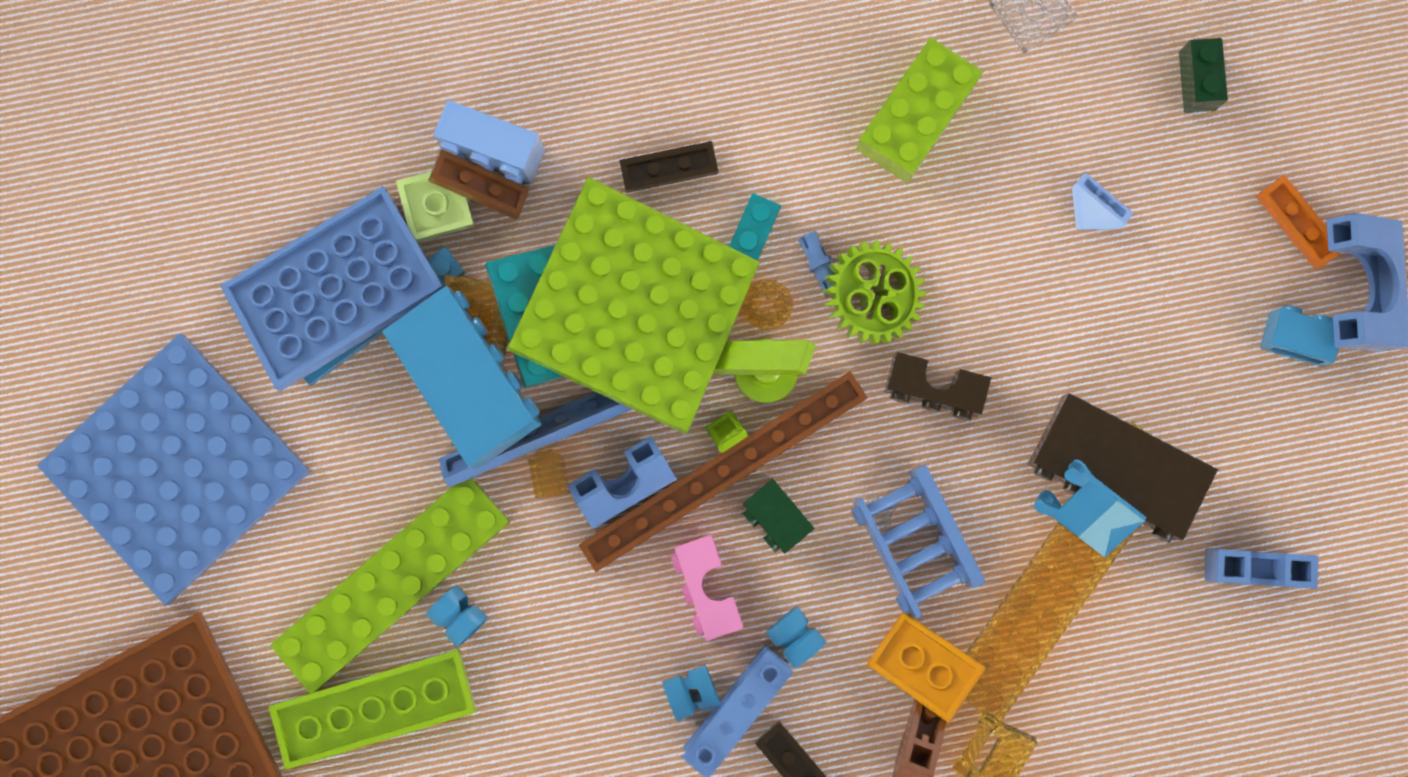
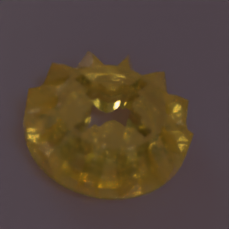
(766, 319)

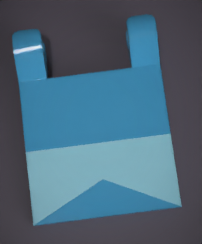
(1092, 511)

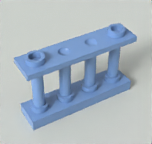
(950, 542)
(736, 711)

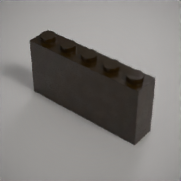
(1133, 464)

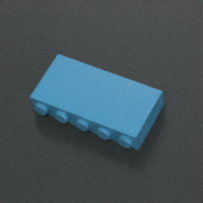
(462, 377)

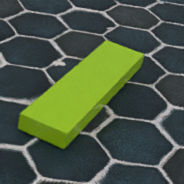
(765, 357)

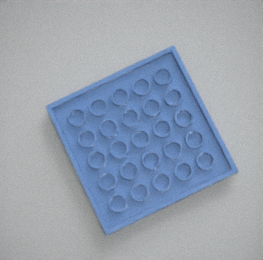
(174, 469)

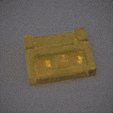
(1006, 756)

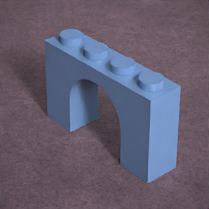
(1380, 249)

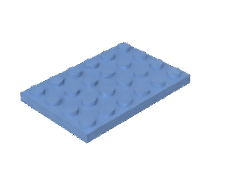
(331, 288)

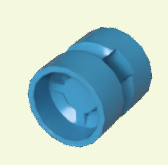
(456, 616)
(797, 639)
(679, 695)

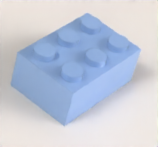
(489, 142)

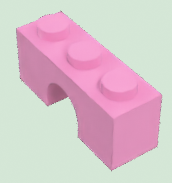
(714, 616)

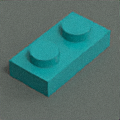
(755, 226)

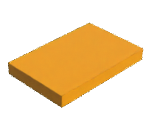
(926, 667)

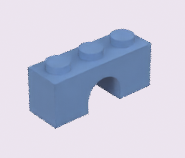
(604, 498)
(1261, 568)

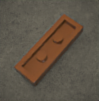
(478, 184)

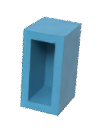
(1300, 336)

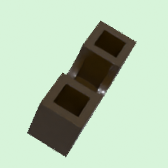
(908, 381)

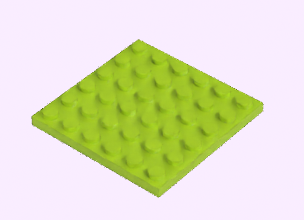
(634, 306)

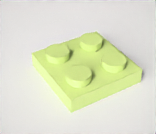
(432, 209)

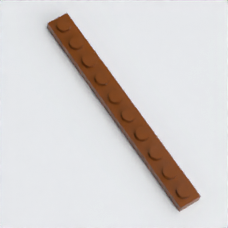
(722, 471)

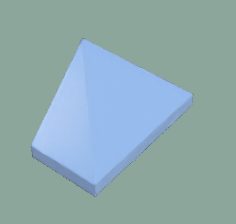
(1097, 207)

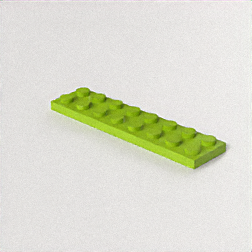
(389, 584)

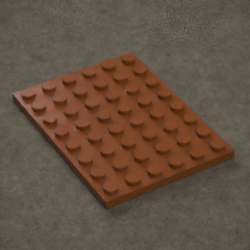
(142, 714)

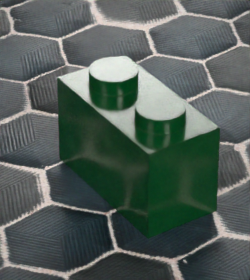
(1203, 75)
(777, 517)

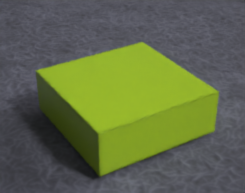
(726, 431)

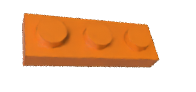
(1297, 221)

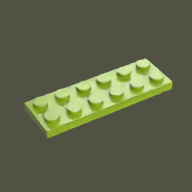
(372, 709)

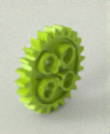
(849, 283)

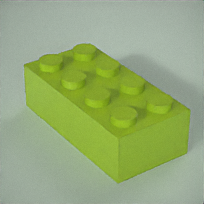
(919, 110)

